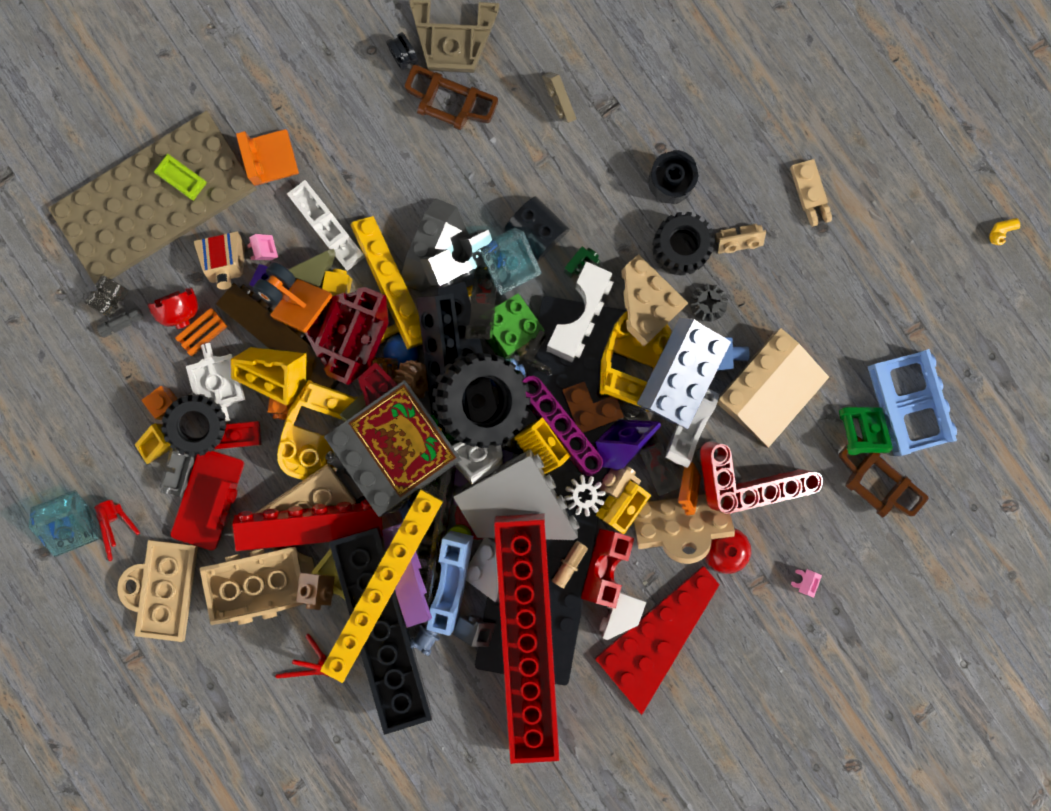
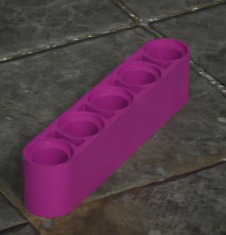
(572, 431)

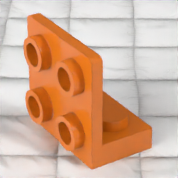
(267, 156)

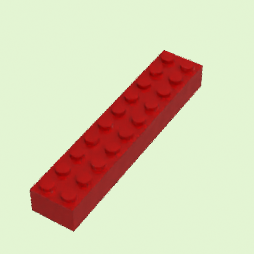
(527, 638)

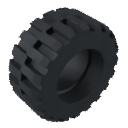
(511, 402)

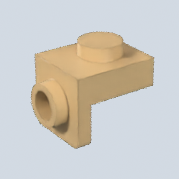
(616, 481)

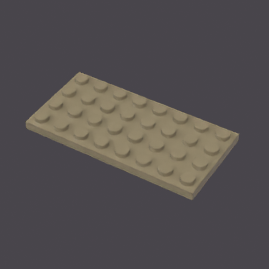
(137, 213)

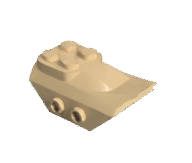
(253, 585)

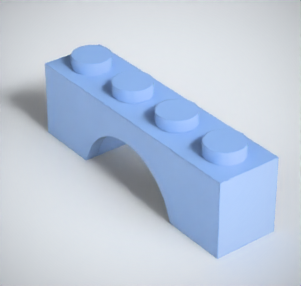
(454, 563)

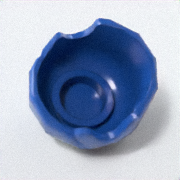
(397, 349)

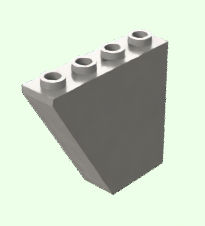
(516, 489)

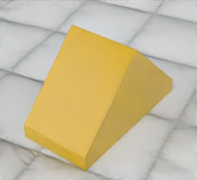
(152, 443)

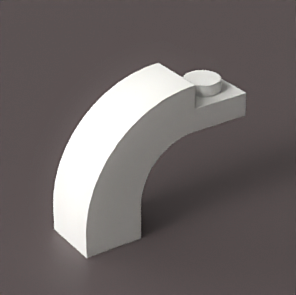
(683, 440)

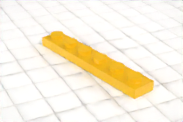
(389, 280)

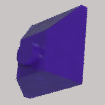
(624, 441)

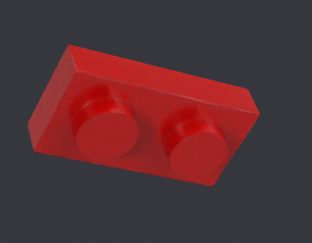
(241, 435)

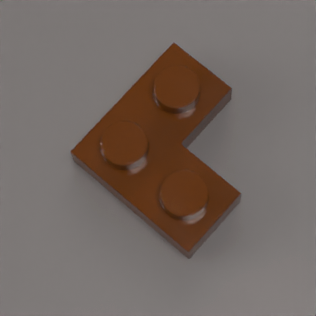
(589, 414)

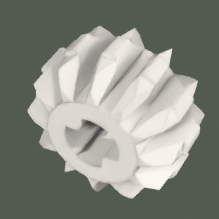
(581, 488)

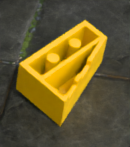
(271, 372)

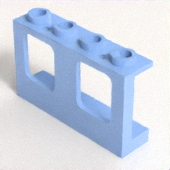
(896, 406)

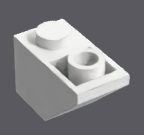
(624, 617)

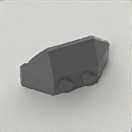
(438, 229)

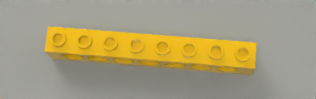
(381, 586)

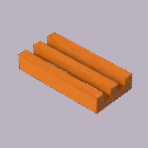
(195, 325)
(689, 489)

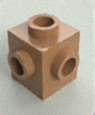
(315, 590)

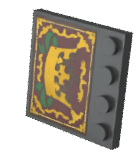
(392, 448)

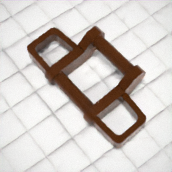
(437, 80)
(902, 482)

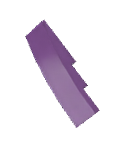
(410, 587)

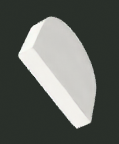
(477, 461)

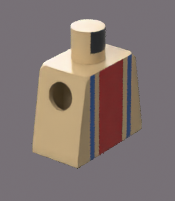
(221, 258)

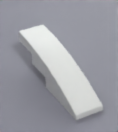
(326, 225)

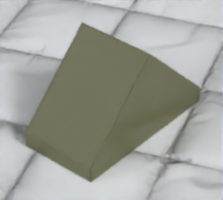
(314, 268)

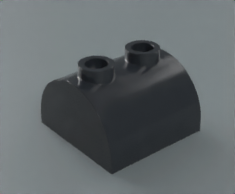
(539, 225)

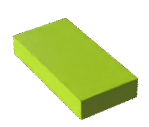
(180, 177)

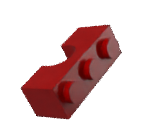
(600, 582)

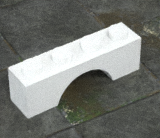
(568, 338)

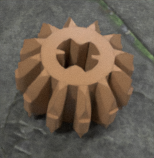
(415, 376)

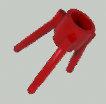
(107, 513)

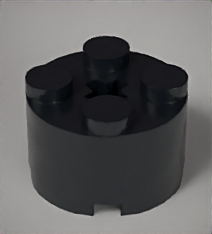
(668, 164)

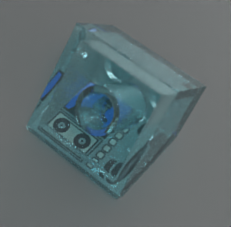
(510, 260)
(63, 523)

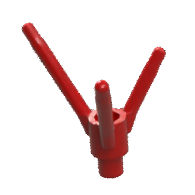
(316, 667)

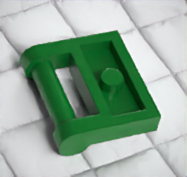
(873, 430)

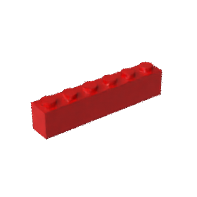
(302, 526)

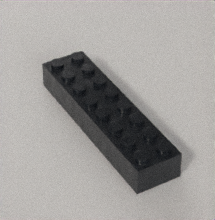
(389, 648)

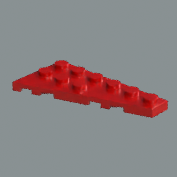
(646, 652)

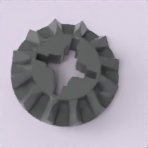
(700, 310)

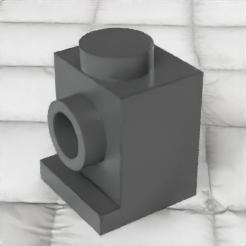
(474, 631)

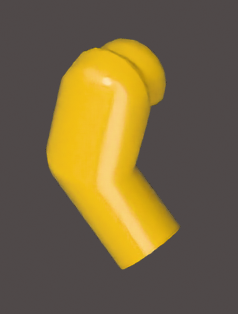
(1001, 228)

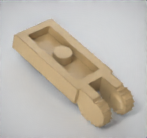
(811, 191)

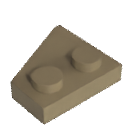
(558, 93)

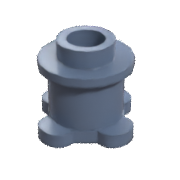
(424, 640)

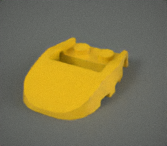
(624, 343)
(302, 450)

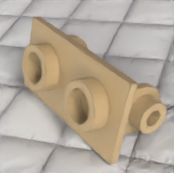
(751, 237)

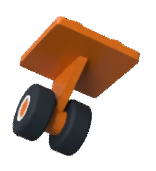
(298, 305)

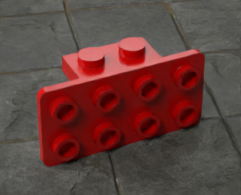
(208, 500)

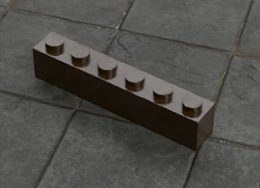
(257, 320)

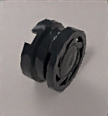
(402, 55)

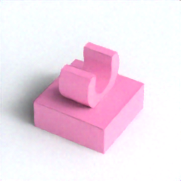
(263, 247)
(809, 583)

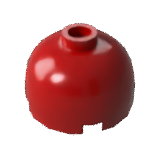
(175, 308)
(729, 553)

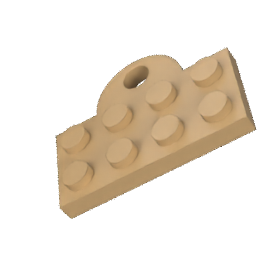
(668, 526)
(161, 590)

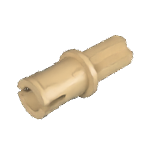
(569, 564)

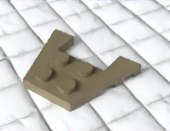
(451, 45)

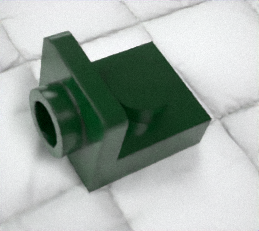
(577, 263)

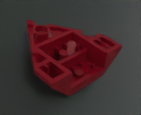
(349, 333)

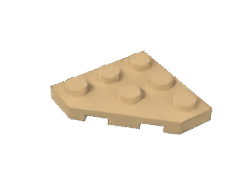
(648, 300)

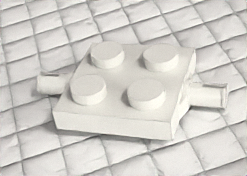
(213, 379)

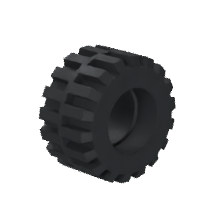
(694, 228)
(179, 439)

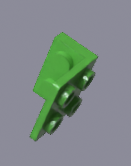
(513, 327)

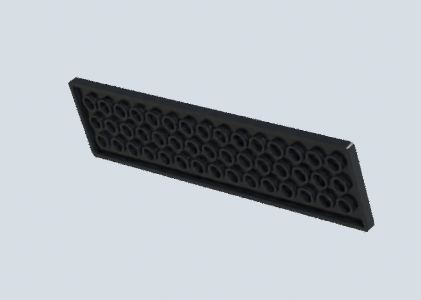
(567, 602)

